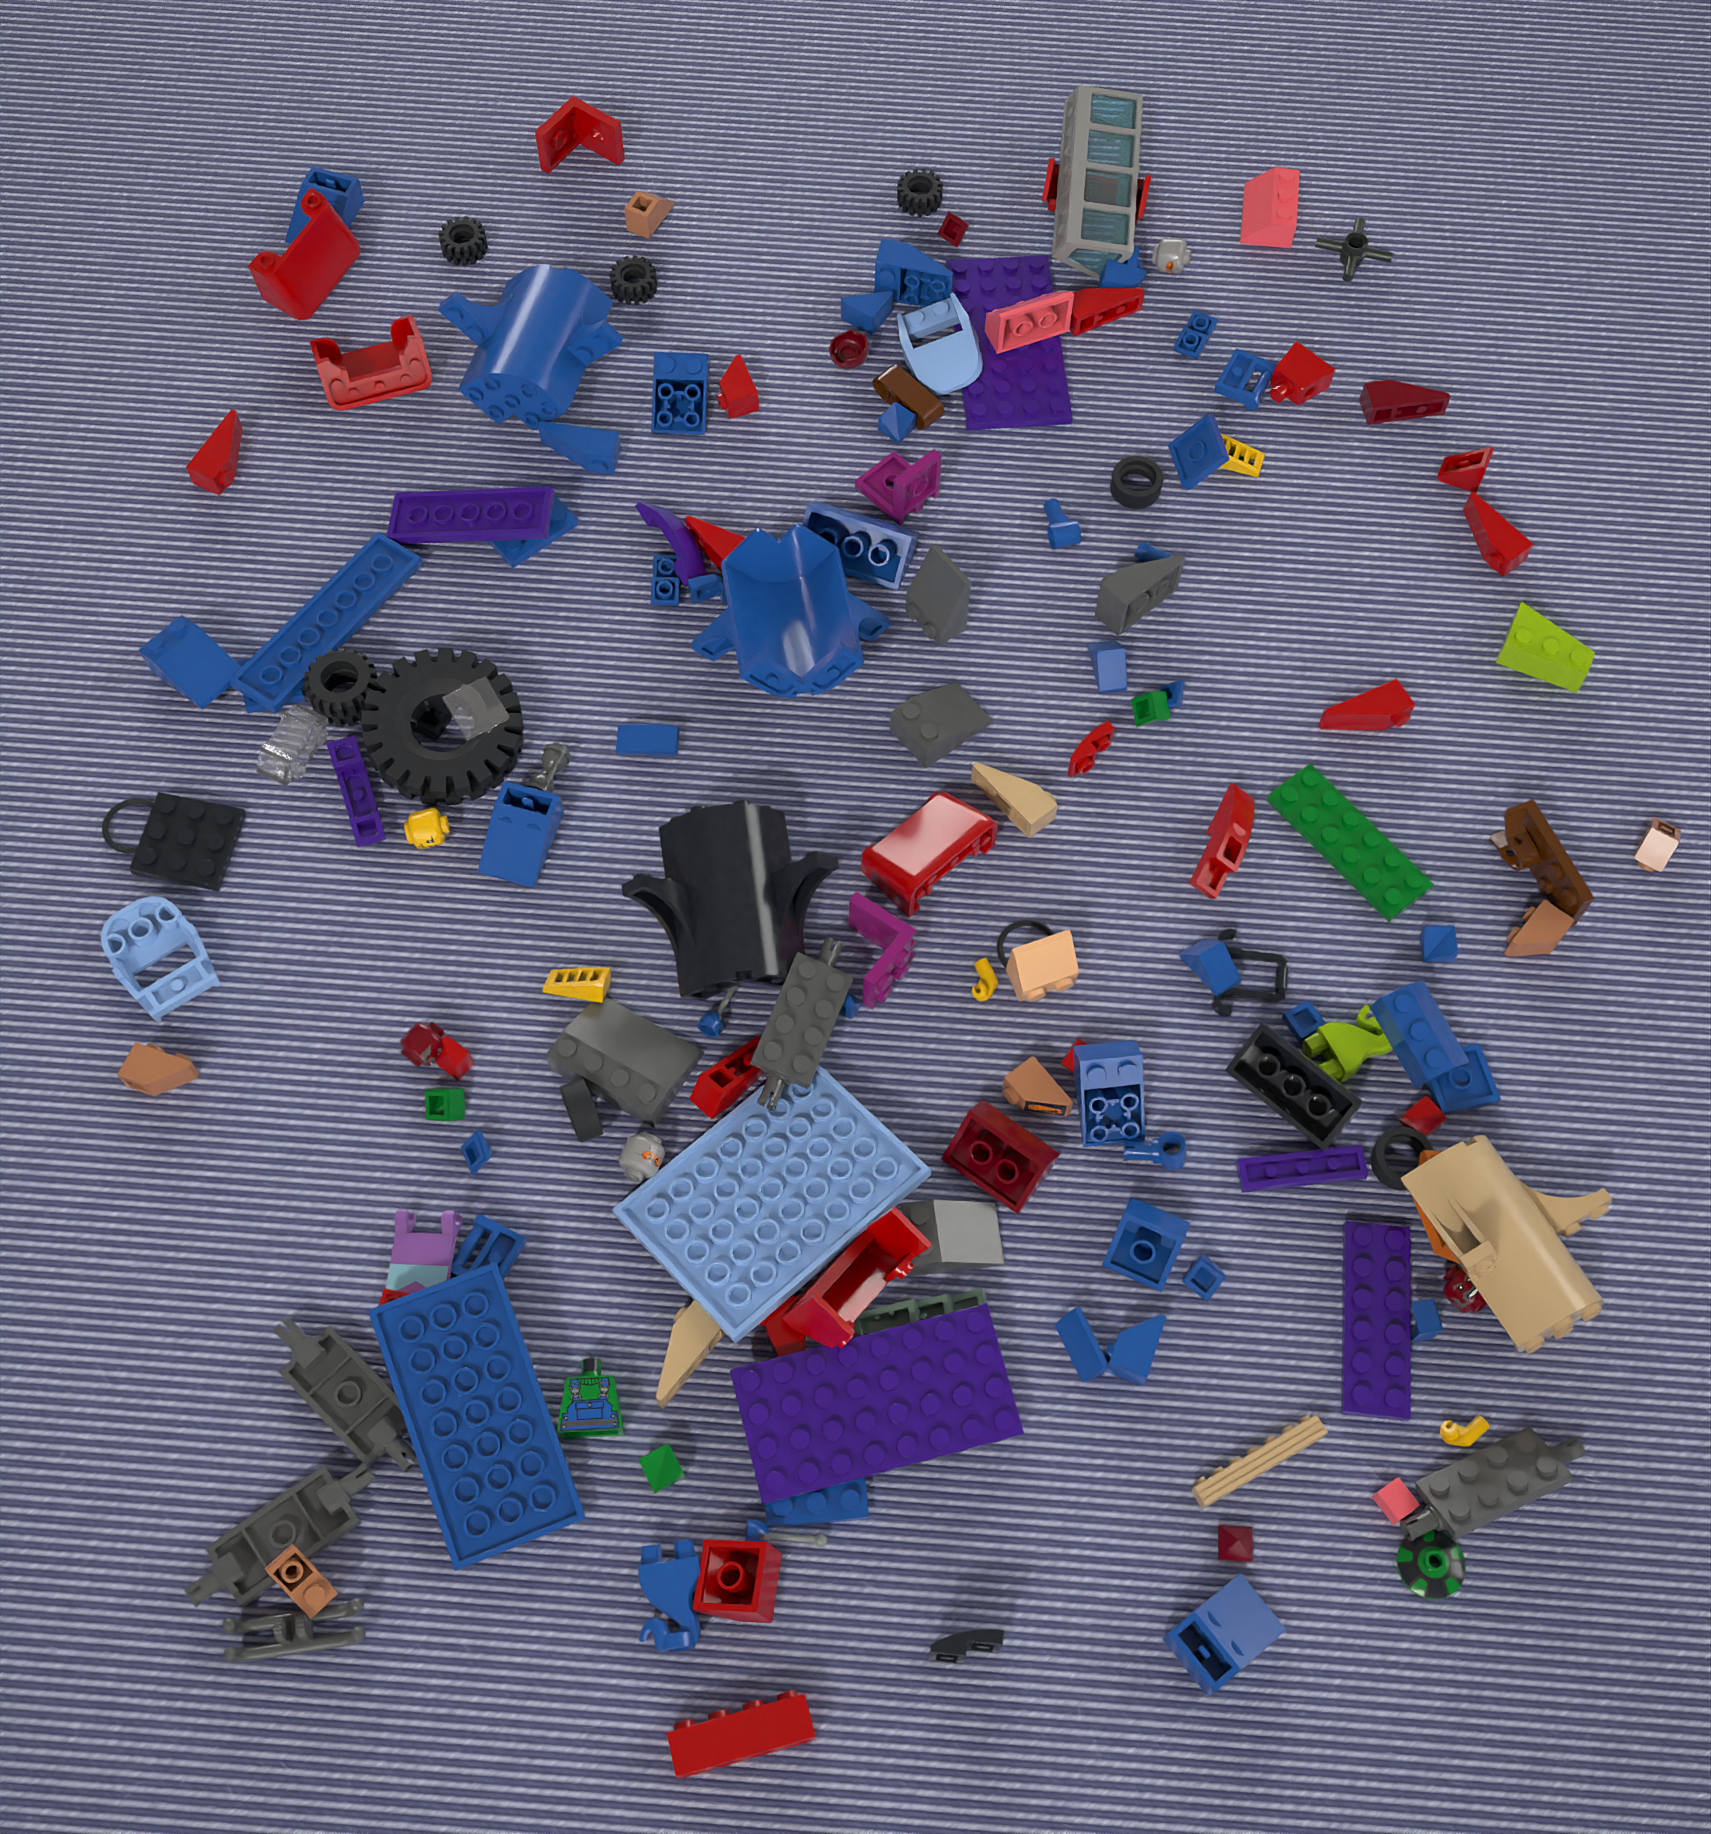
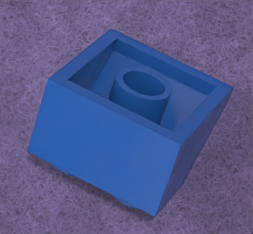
(1146, 1244)

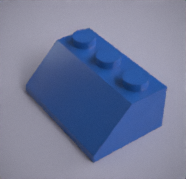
(1418, 1033)

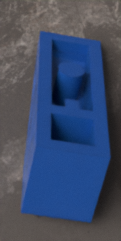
(587, 447)

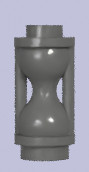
(553, 760)

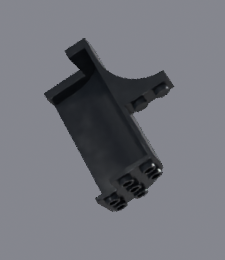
(730, 896)

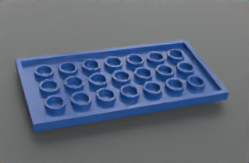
(476, 1416)

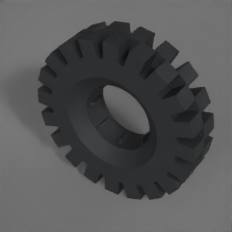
(416, 689)

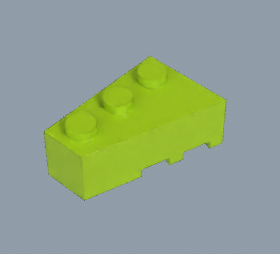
(1544, 650)

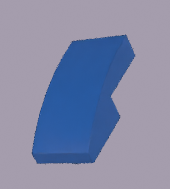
(1195, 335)
(665, 581)
(647, 739)

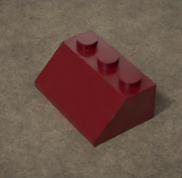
(1000, 1156)

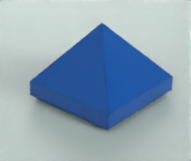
(1174, 693)
(476, 1151)

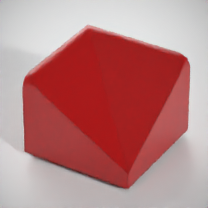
(454, 1058)
(1423, 1117)

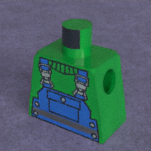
(590, 1404)

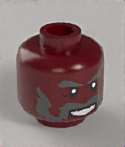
(422, 1043)
(1462, 1292)

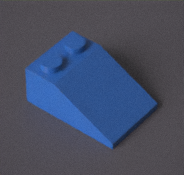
(189, 661)

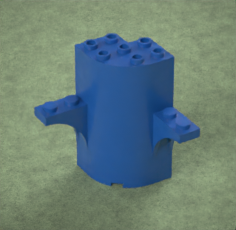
(533, 343)
(790, 615)

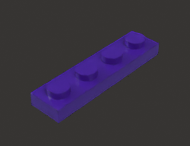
(1301, 1168)

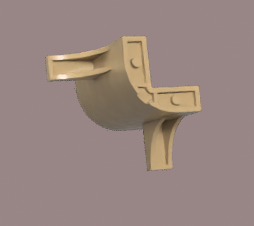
(1510, 1240)

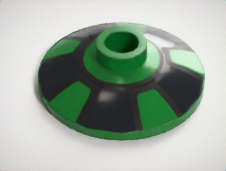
(1418, 1573)

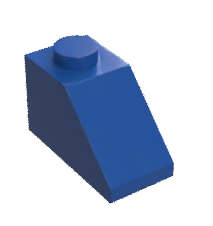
(1134, 1350)

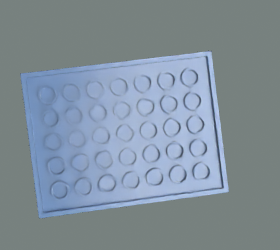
(770, 1199)

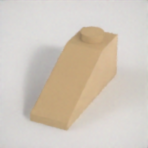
(1018, 799)
(689, 1344)

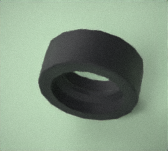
(1141, 466)
(581, 1110)
(1398, 1134)

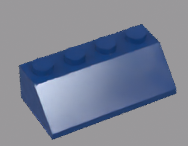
(866, 545)

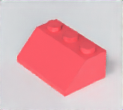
(1270, 208)
(1029, 321)

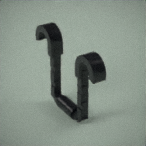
(1237, 953)

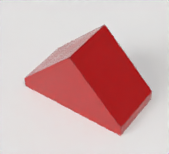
(1465, 469)

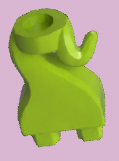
(1347, 1045)

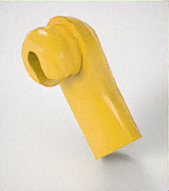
(987, 983)
(1463, 1436)

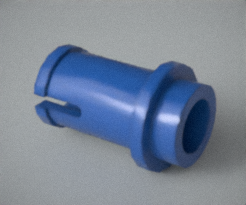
(1149, 553)

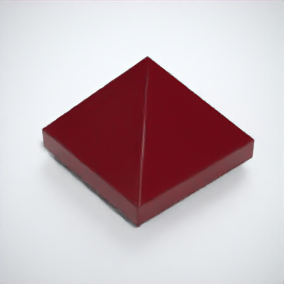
(953, 229)
(1235, 1543)

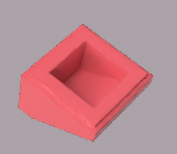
(1396, 1500)

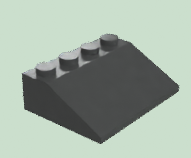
(624, 1059)

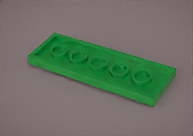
(1350, 842)

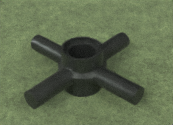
(1353, 249)

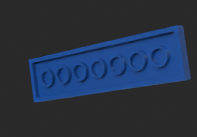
(325, 621)

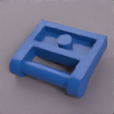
(1238, 374)
(501, 1247)

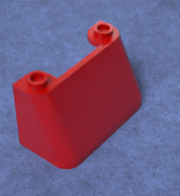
(311, 264)
(373, 371)
(927, 849)

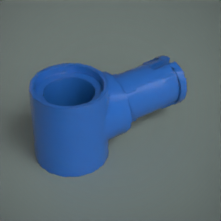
(1061, 530)
(1155, 1150)

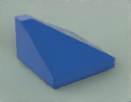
(1204, 1277)

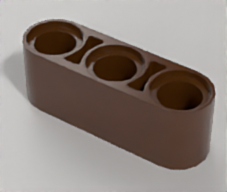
(899, 387)

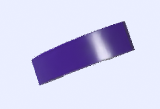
(689, 560)
(356, 791)

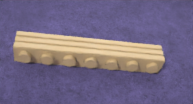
(1258, 1460)

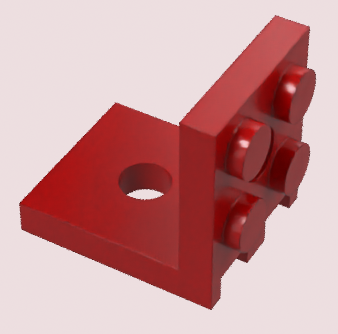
(575, 125)

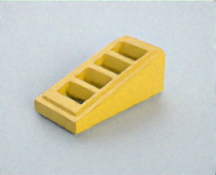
(1240, 449)
(579, 983)

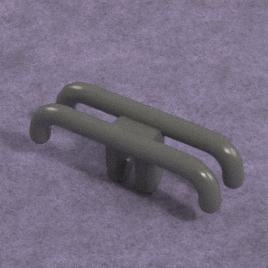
(294, 1632)

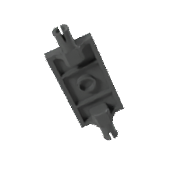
(801, 1022)
(346, 1394)
(1491, 1484)
(307, 1515)

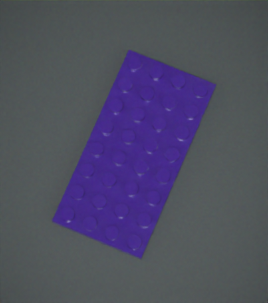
(1023, 383)
(875, 1403)

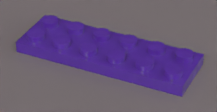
(471, 515)
(1376, 1321)

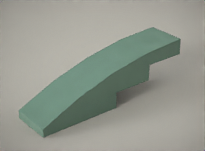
(912, 1311)

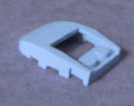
(946, 362)
(145, 935)

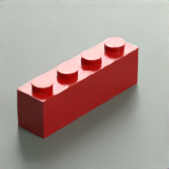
(740, 1735)

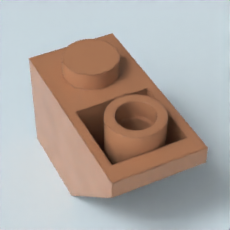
(646, 213)
(1541, 931)
(154, 1071)
(301, 1580)

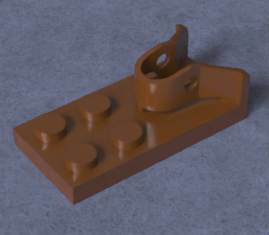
(1540, 850)

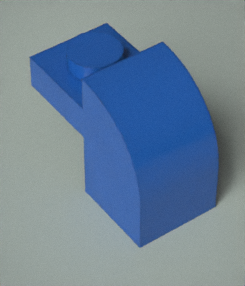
(1122, 274)

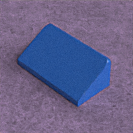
(1081, 1345)

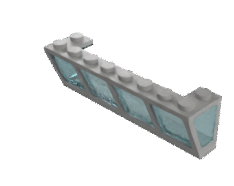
(1097, 178)

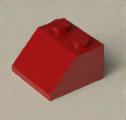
(738, 1580)

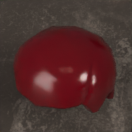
(849, 349)

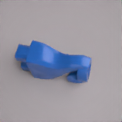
(671, 1590)

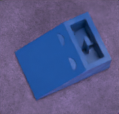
(340, 190)
(910, 275)
(680, 393)
(520, 834)
(1109, 1092)
(1224, 1635)

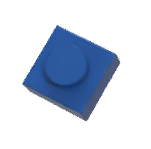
(1303, 1020)

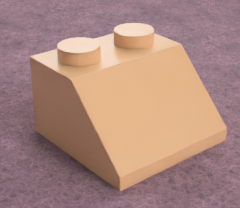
(1043, 966)

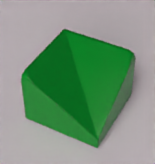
(1150, 708)
(444, 1104)
(661, 1468)

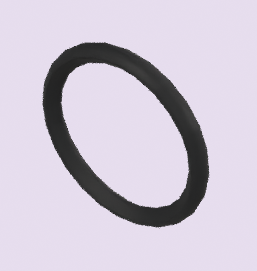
(112, 811)
(1008, 929)

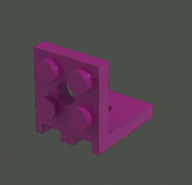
(911, 484)
(889, 934)

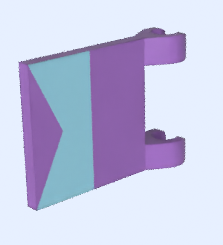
(421, 1258)

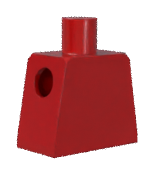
(1300, 376)

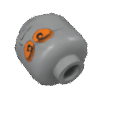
(1171, 255)
(641, 1156)

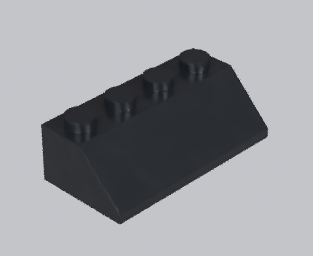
(1294, 1086)

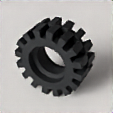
(919, 182)
(463, 251)
(633, 269)

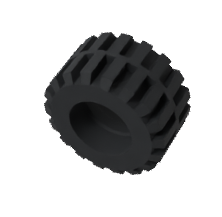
(334, 670)

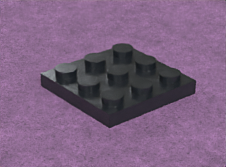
(188, 841)

